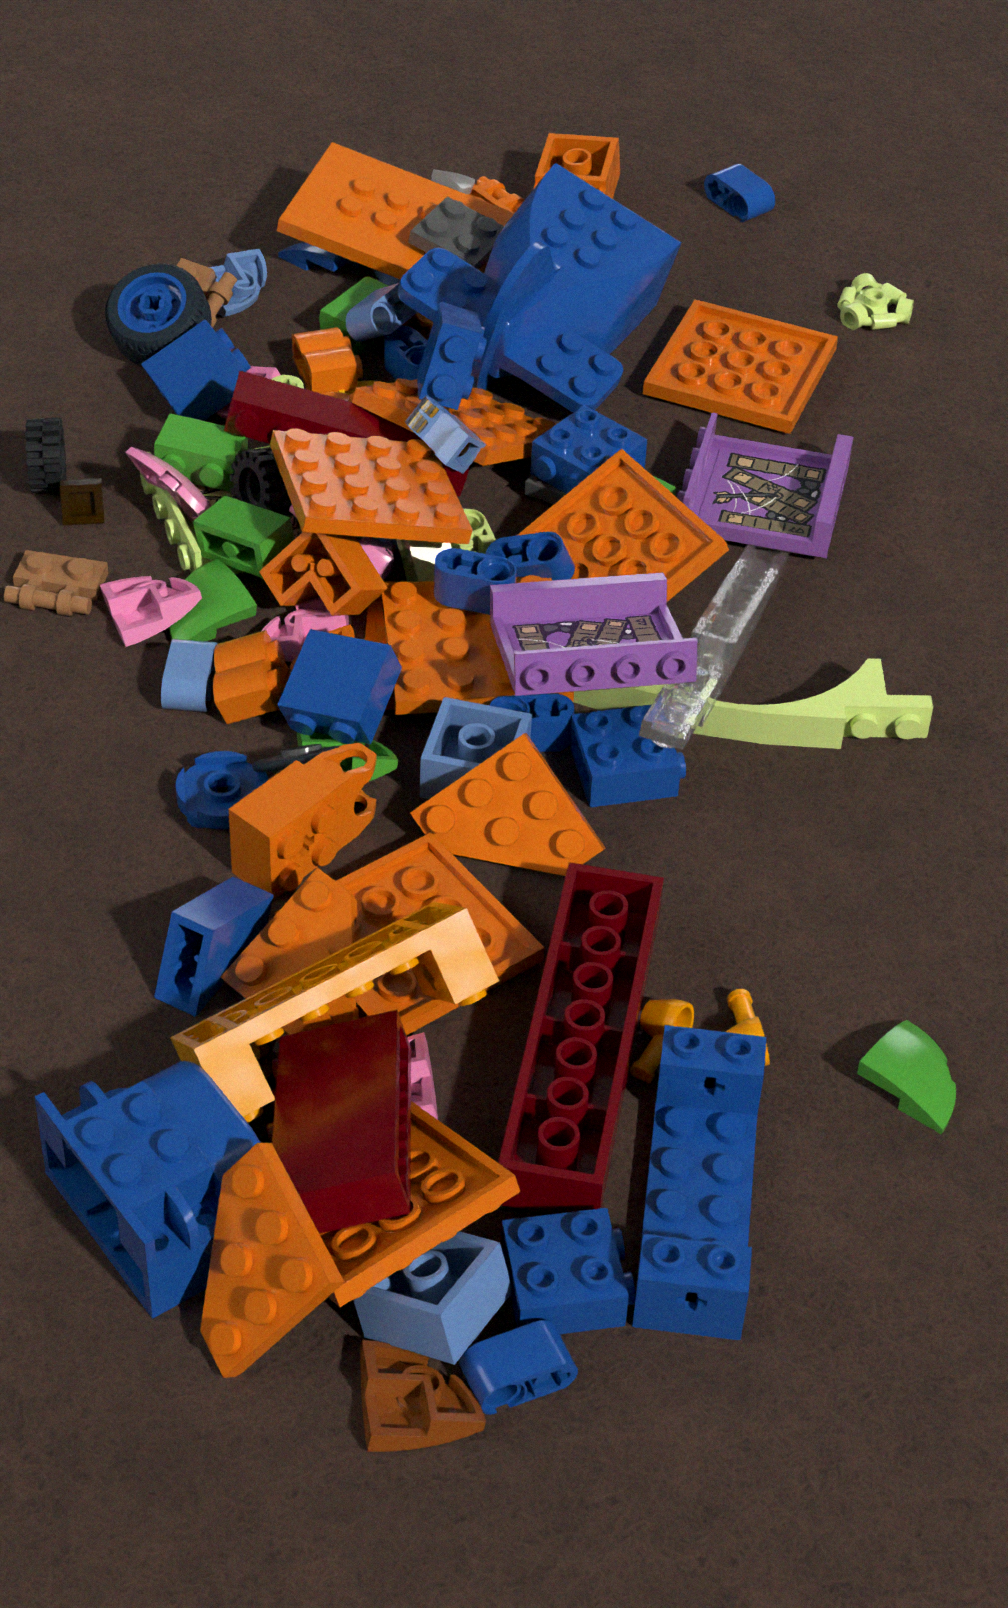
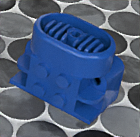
(148, 1174)

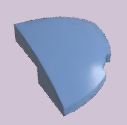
(251, 276)

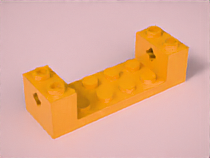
(433, 941)

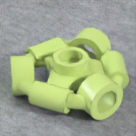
(873, 301)

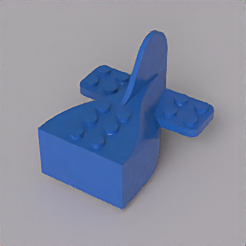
(556, 291)

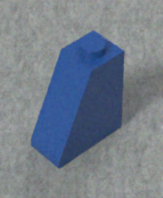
(207, 939)

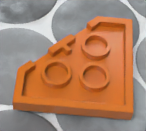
(511, 814)
(302, 932)
(263, 1263)

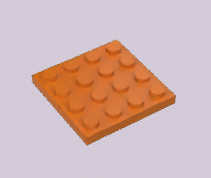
(741, 366)
(499, 425)
(369, 487)
(630, 525)
(442, 650)
(409, 881)
(449, 1190)

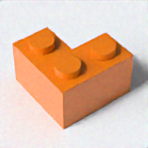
(327, 568)

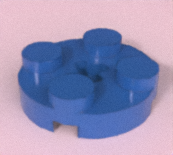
(199, 786)

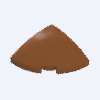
(410, 1403)

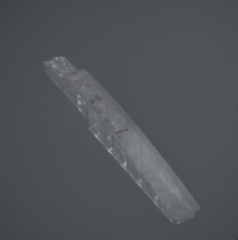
(721, 641)

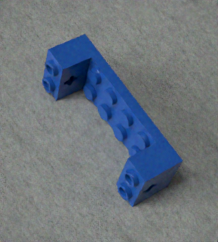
(700, 1184)

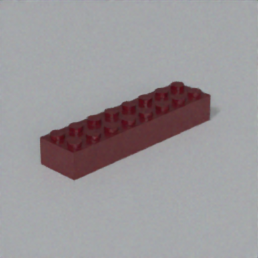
(581, 1040)

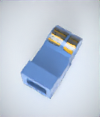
(444, 434)

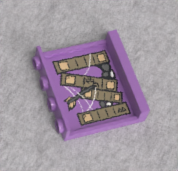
(766, 491)
(589, 634)

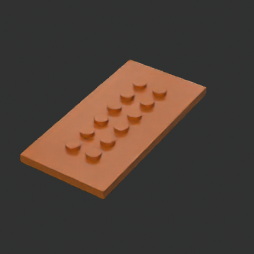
(368, 209)

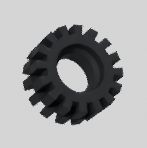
(45, 454)
(260, 481)

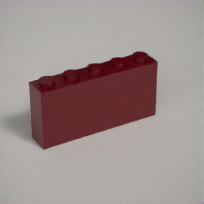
(346, 1119)

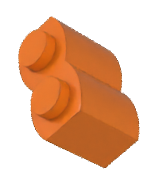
(326, 360)
(247, 676)

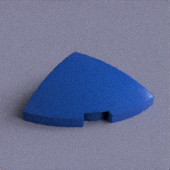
(306, 256)

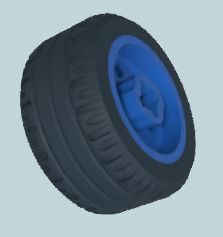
(154, 309)

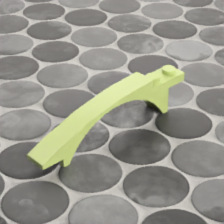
(848, 710)

